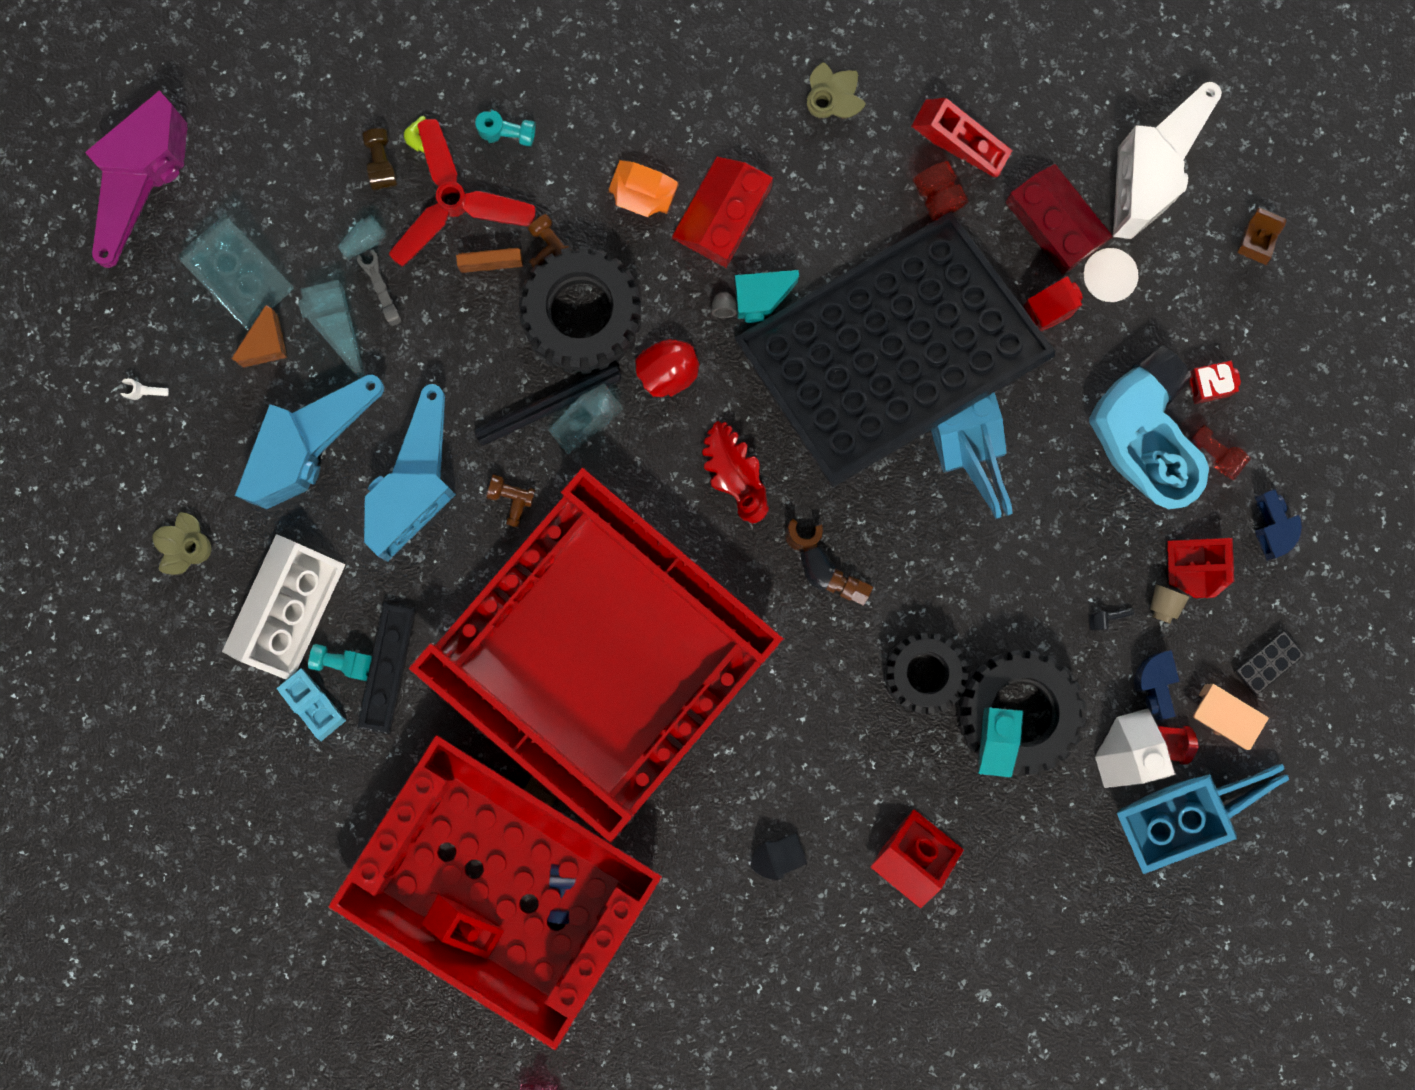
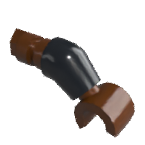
(819, 569)

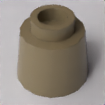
(1167, 603)

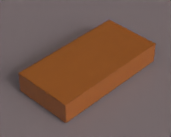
(489, 260)

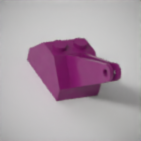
(134, 158)

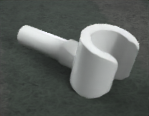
(139, 390)

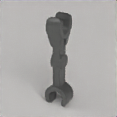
(373, 271)

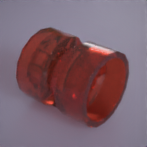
(940, 190)

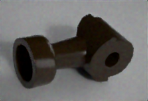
(379, 170)

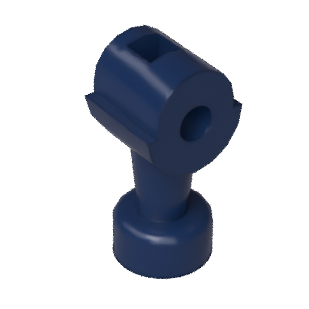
(562, 885)

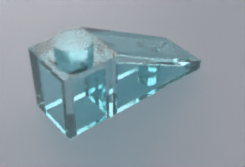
(329, 313)

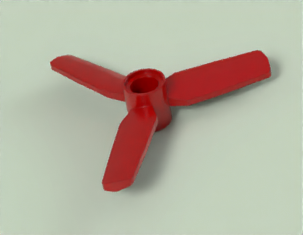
(476, 204)

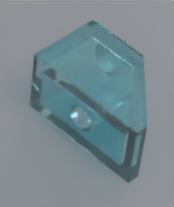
(585, 418)

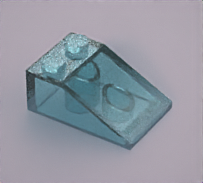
(235, 271)

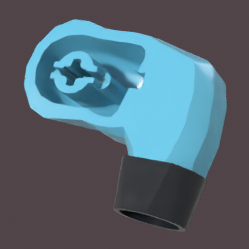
(1144, 439)

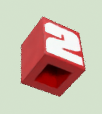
(1214, 382)

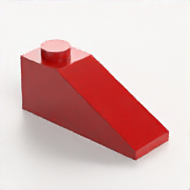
(961, 135)

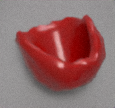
(667, 367)

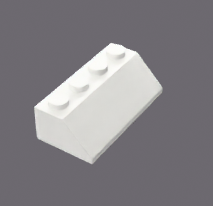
(283, 608)

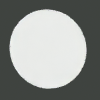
(1110, 275)

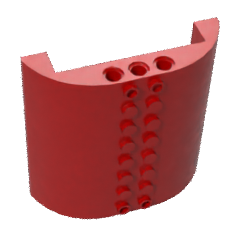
(597, 655)

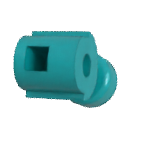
(492, 127)
(351, 663)

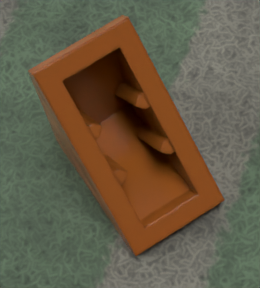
(262, 342)

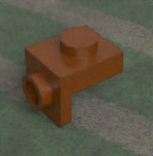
(1261, 235)

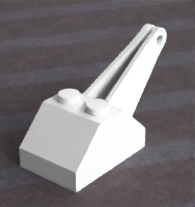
(1153, 163)

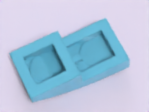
(311, 704)

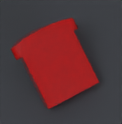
(1180, 743)

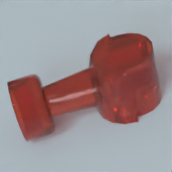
(1227, 460)

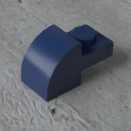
(1280, 533)
(1154, 676)

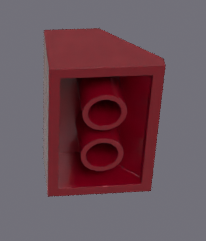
(1058, 218)

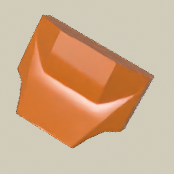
(642, 189)

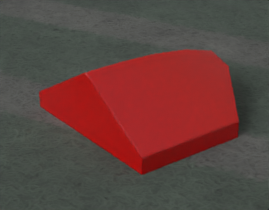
(1201, 566)

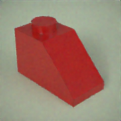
(462, 927)

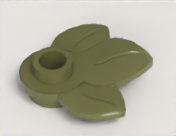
(836, 90)
(177, 543)

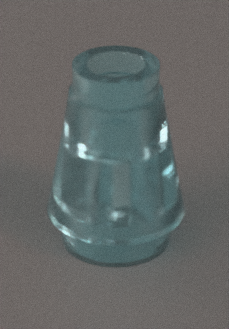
(362, 237)

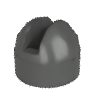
(724, 305)

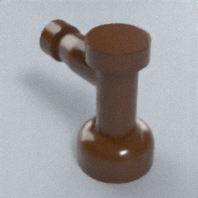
(541, 227)
(520, 497)

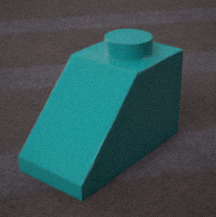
(762, 293)
(999, 741)

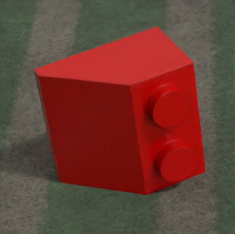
(917, 859)

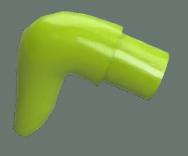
(412, 135)

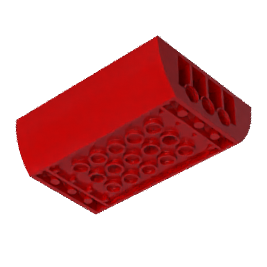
(534, 972)

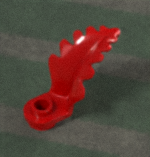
(735, 472)

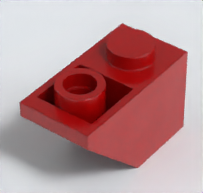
(1054, 304)

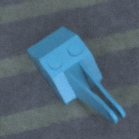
(974, 438)
(290, 443)
(414, 491)
(1188, 818)

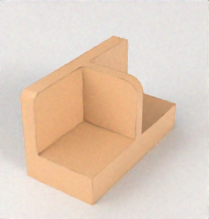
(1229, 716)

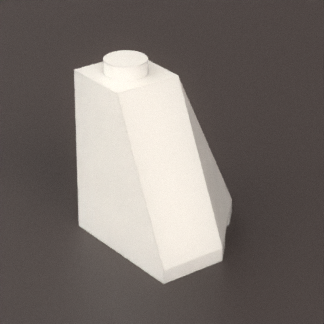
(1133, 751)

